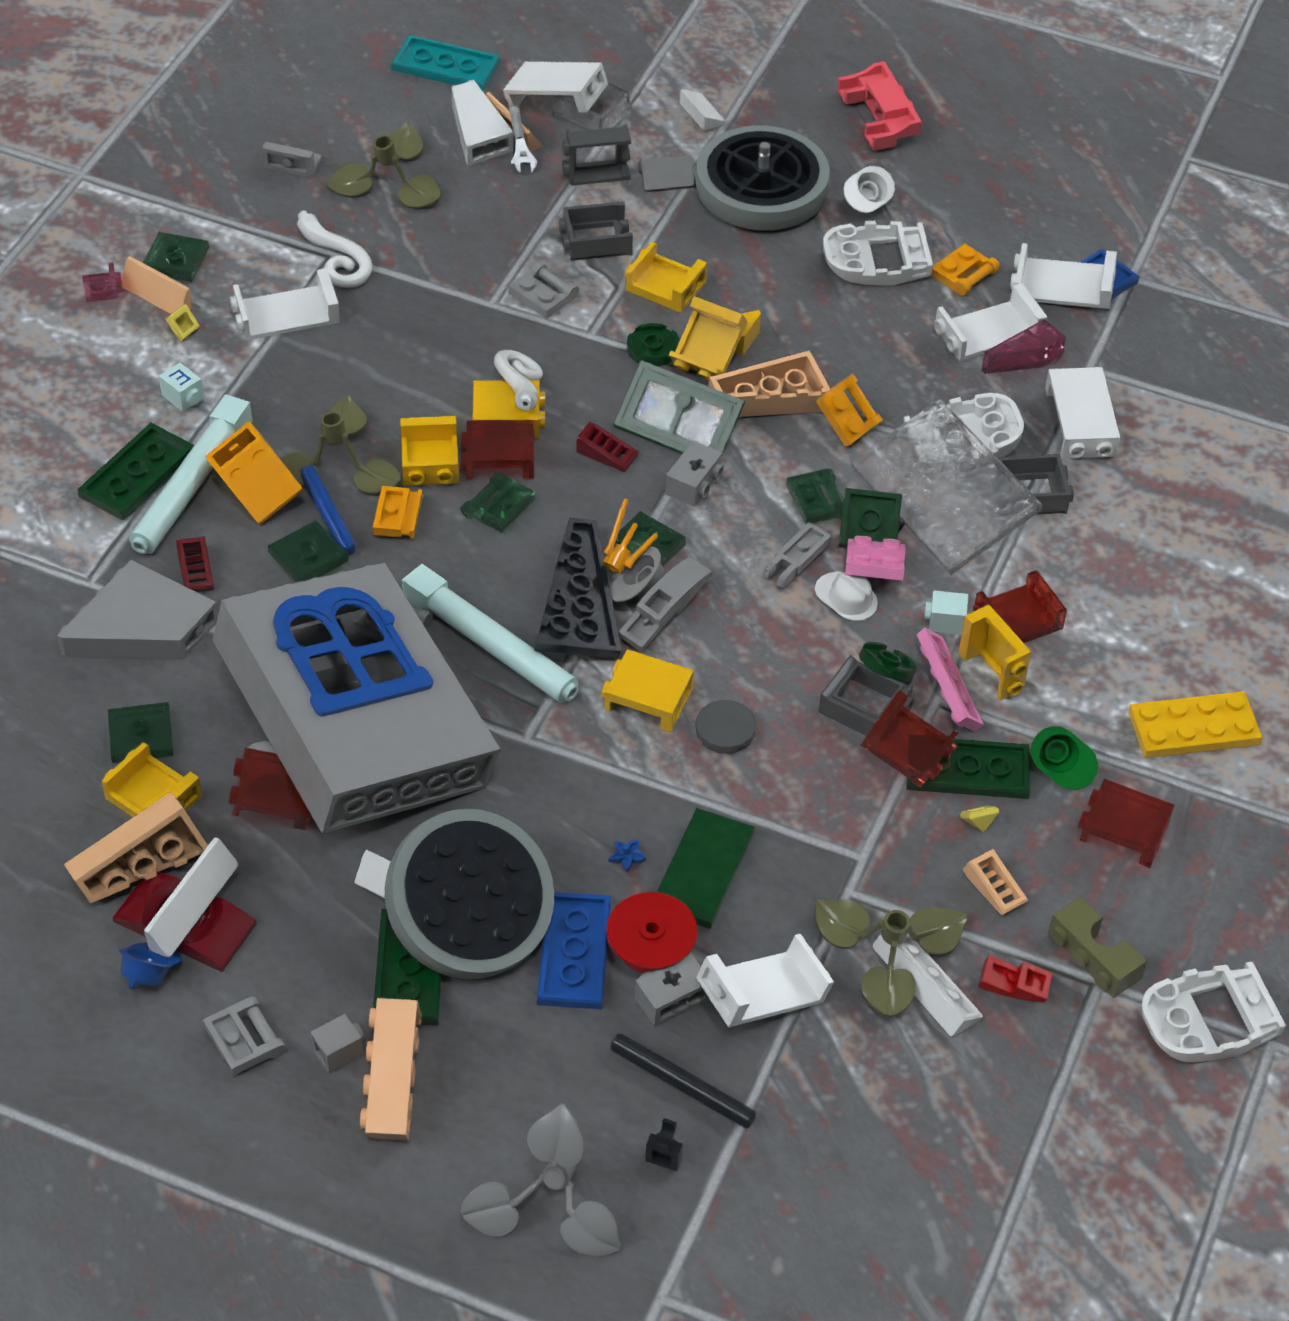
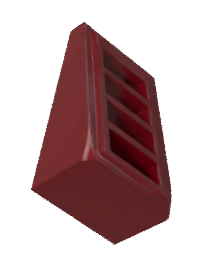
(593, 436)
(193, 546)

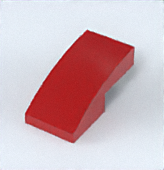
(1020, 982)

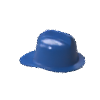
(145, 966)

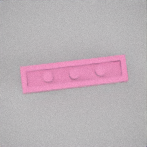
(952, 685)

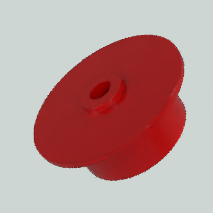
(651, 931)

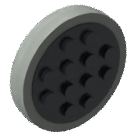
(762, 177)
(469, 894)

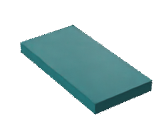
(445, 62)

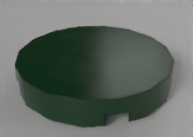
(652, 344)
(888, 664)

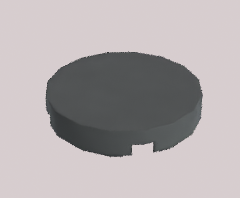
(725, 726)

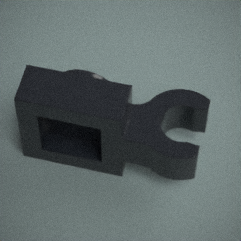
(663, 1148)

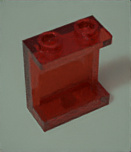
(498, 445)
(1029, 609)
(909, 742)
(266, 788)
(1127, 819)

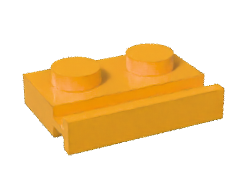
(397, 512)

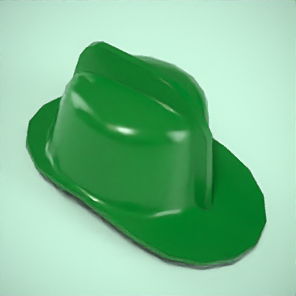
(1064, 757)

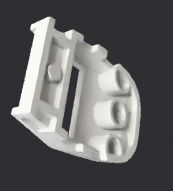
(851, 257)
(992, 419)
(1180, 1027)

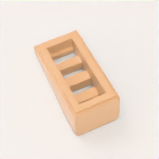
(981, 881)

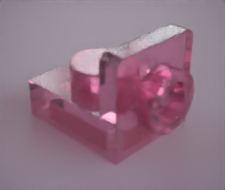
(102, 285)

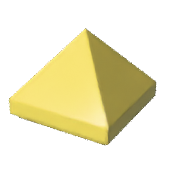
(182, 322)
(980, 817)

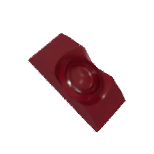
(212, 938)

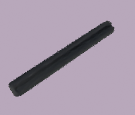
(683, 1080)

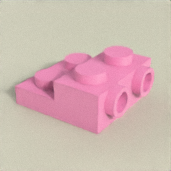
(875, 558)

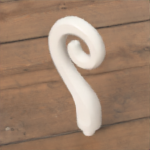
(316, 234)
(518, 376)

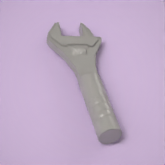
(522, 153)

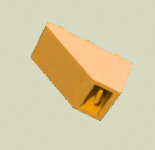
(254, 472)

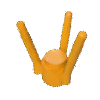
(618, 557)

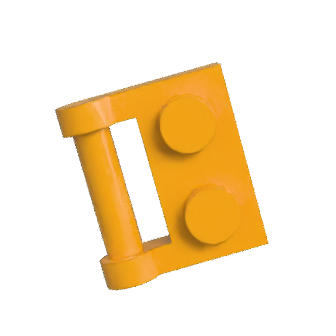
(959, 264)
(842, 413)

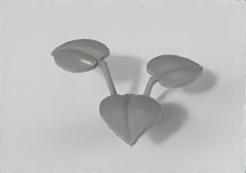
(558, 1141)

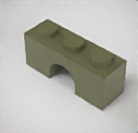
(1111, 967)

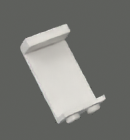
(578, 79)
(1066, 281)
(287, 310)
(983, 329)
(1084, 412)
(765, 984)

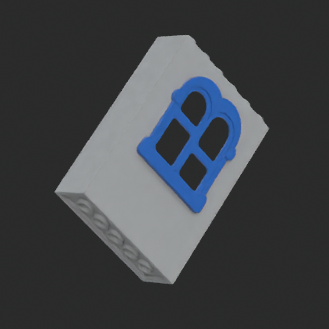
(368, 746)

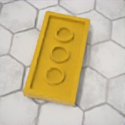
(1194, 724)

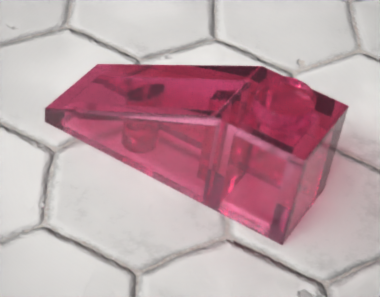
(1026, 350)

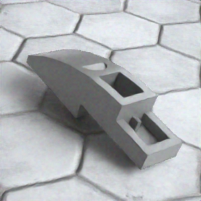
(664, 600)

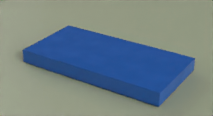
(575, 952)

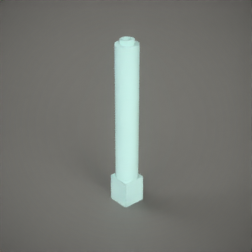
(224, 420)
(431, 592)

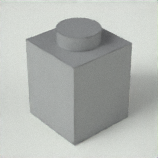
(337, 1042)

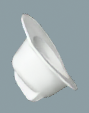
(869, 189)
(847, 595)

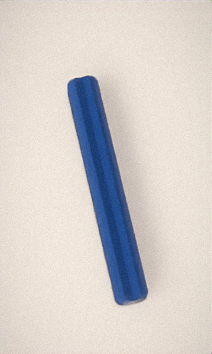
(327, 508)

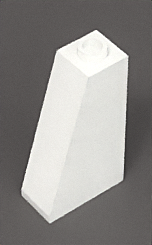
(479, 125)

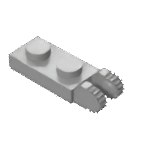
(797, 553)

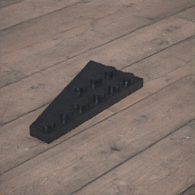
(579, 602)

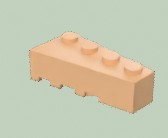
(775, 386)
(137, 850)
(391, 1069)

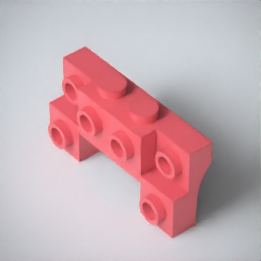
(886, 102)

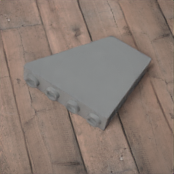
(139, 618)

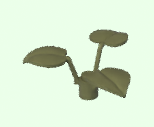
(403, 144)
(337, 424)
(883, 988)

